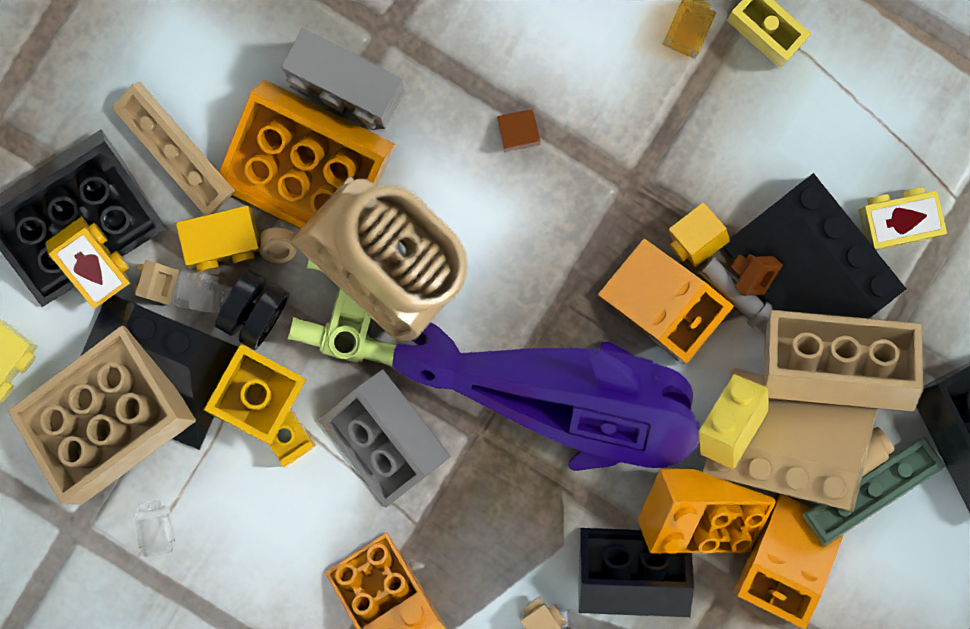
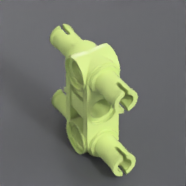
(344, 318)

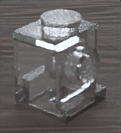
(201, 293)

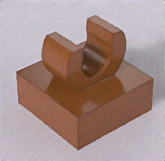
(756, 273)

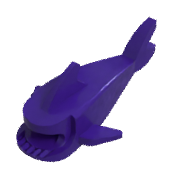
(584, 398)

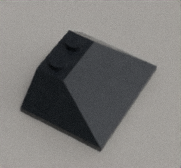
(185, 355)

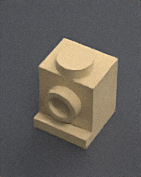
(539, 616)

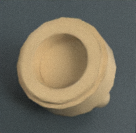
(277, 245)

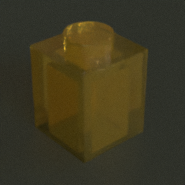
(689, 27)

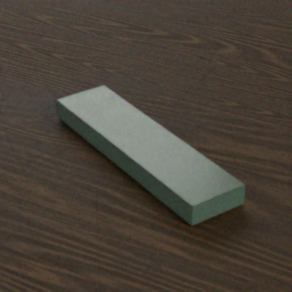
(877, 491)

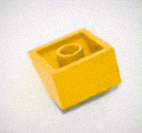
(255, 394)

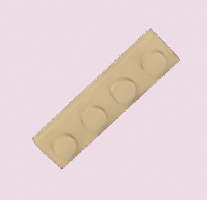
(173, 149)

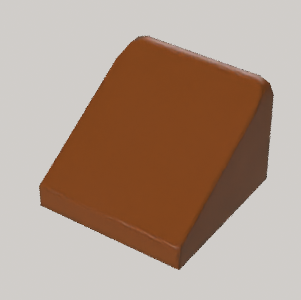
(518, 130)

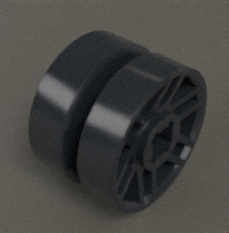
(252, 309)

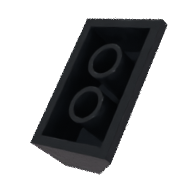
(626, 579)

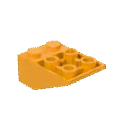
(665, 301)
(701, 514)
(787, 565)
(382, 590)

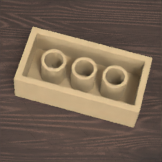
(843, 360)

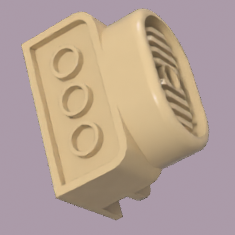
(356, 248)

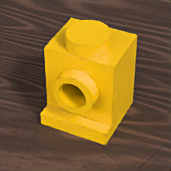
(298, 444)

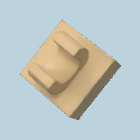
(155, 282)

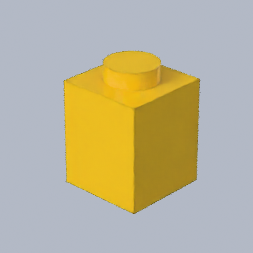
(698, 235)

